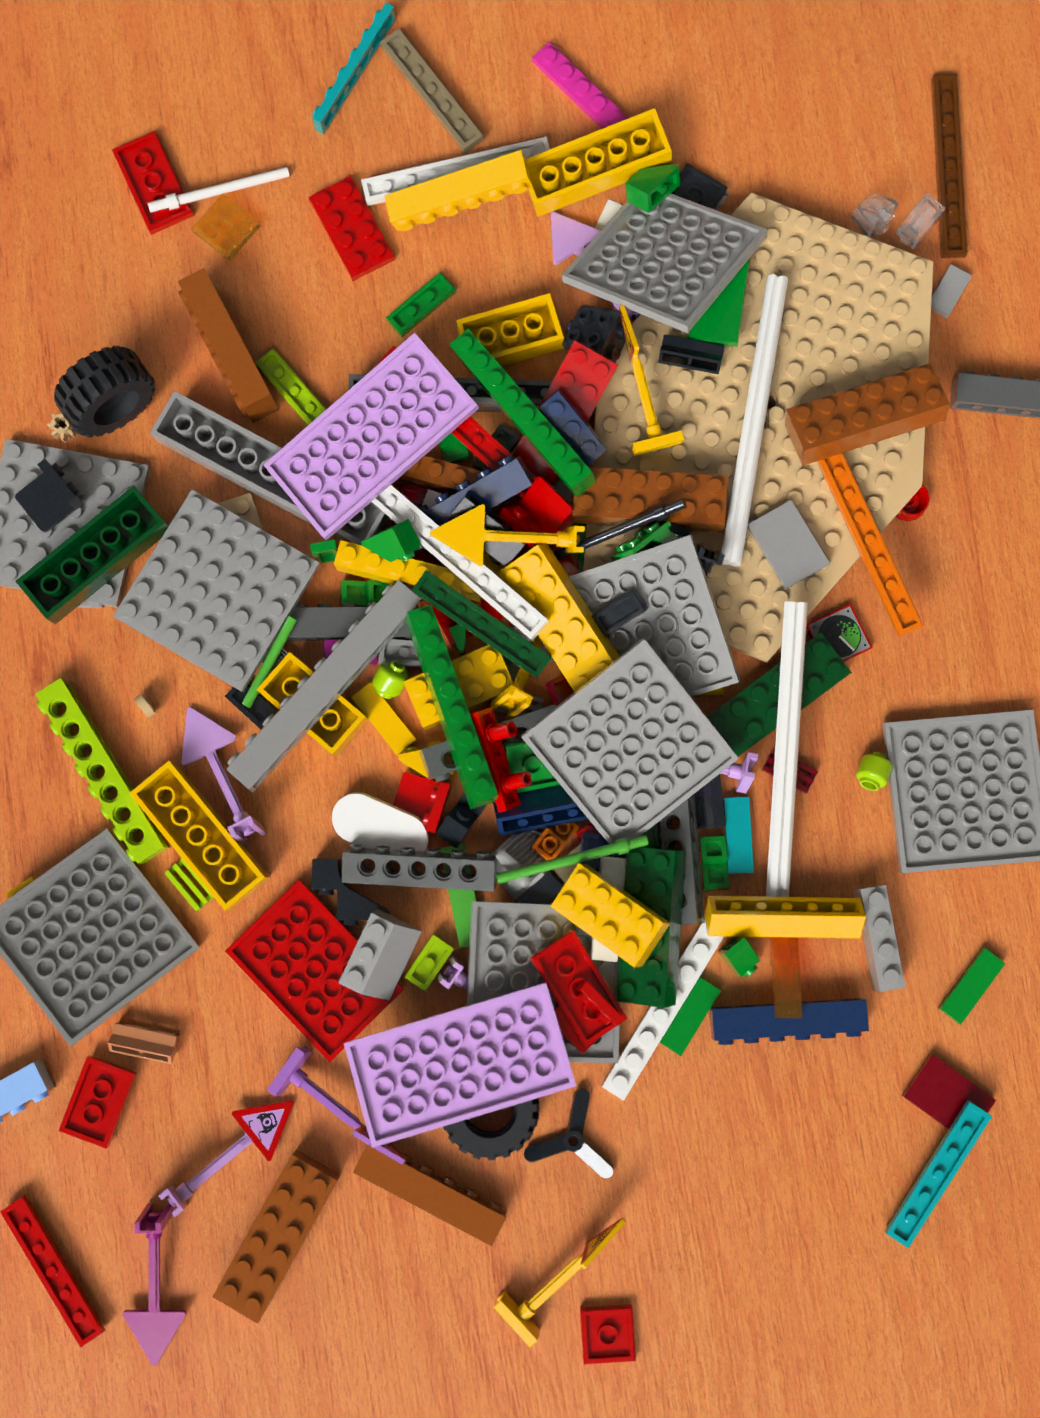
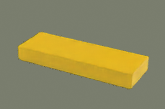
(384, 719)

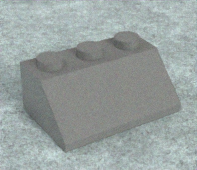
(380, 955)

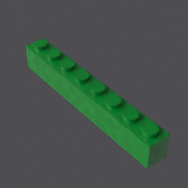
(523, 413)
(451, 707)

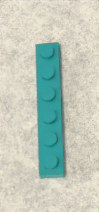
(350, 74)
(938, 1174)

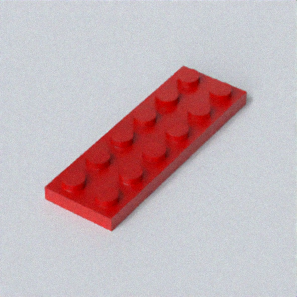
(583, 380)

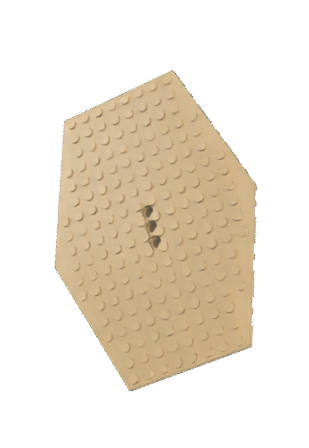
(847, 320)

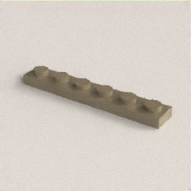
(431, 90)

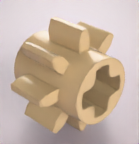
(56, 425)

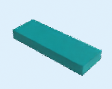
(738, 835)

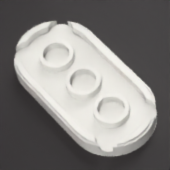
(376, 823)

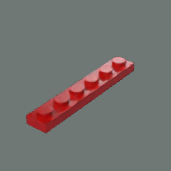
(53, 1271)

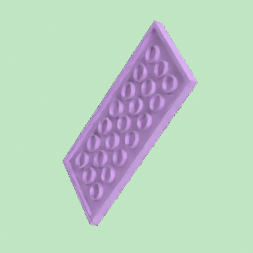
(370, 436)
(459, 1064)

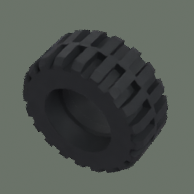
(104, 391)
(499, 1142)

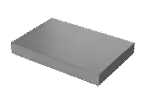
(788, 544)

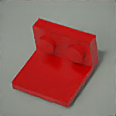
(539, 510)
(423, 799)
(605, 1013)

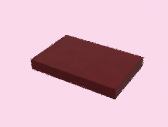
(943, 1092)

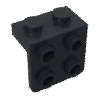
(598, 330)
(49, 497)

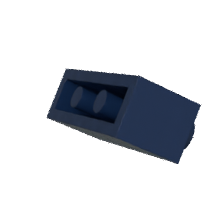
(573, 427)

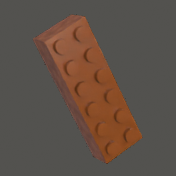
(226, 346)
(866, 414)
(631, 493)
(276, 1236)

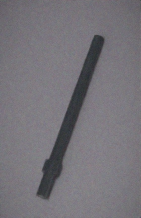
(659, 513)

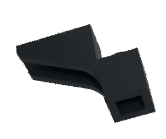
(459, 822)
(350, 904)

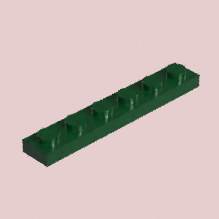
(481, 623)

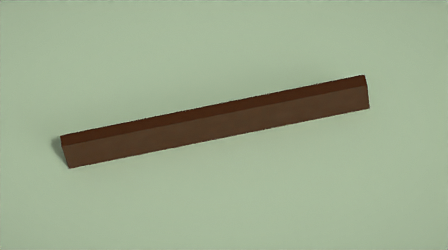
(949, 165)

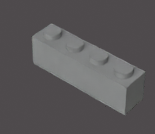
(880, 939)

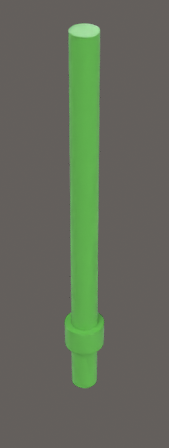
(620, 846)

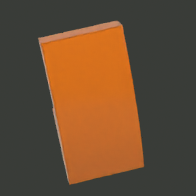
(554, 840)

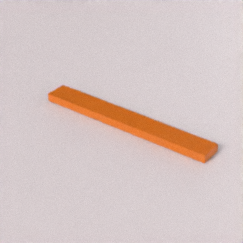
(870, 544)

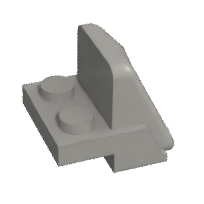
(518, 853)

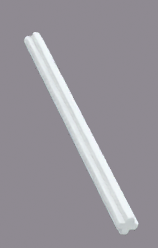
(754, 420)
(786, 749)

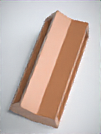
(143, 1042)

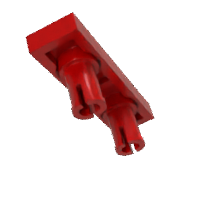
(490, 739)

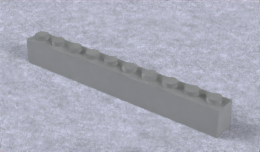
(323, 687)

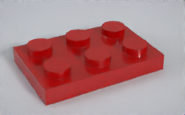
(97, 1102)

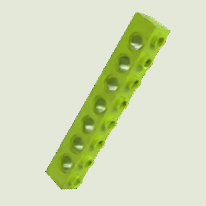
(49, 701)

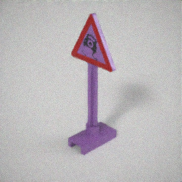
(292, 1073)

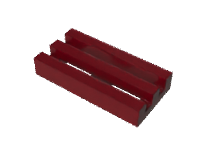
(809, 780)

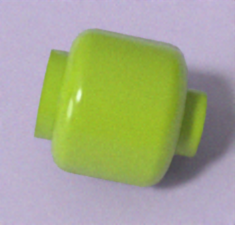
(390, 679)
(874, 771)

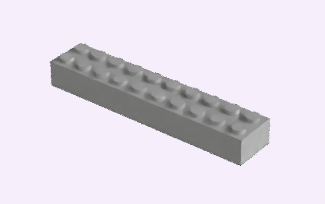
(240, 459)

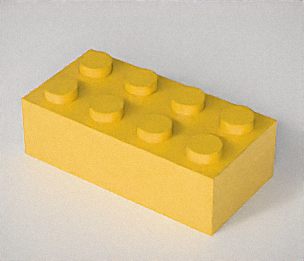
(517, 330)
(480, 677)
(336, 725)
(610, 915)

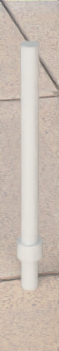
(173, 201)

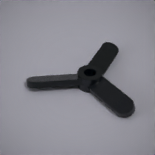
(581, 1148)

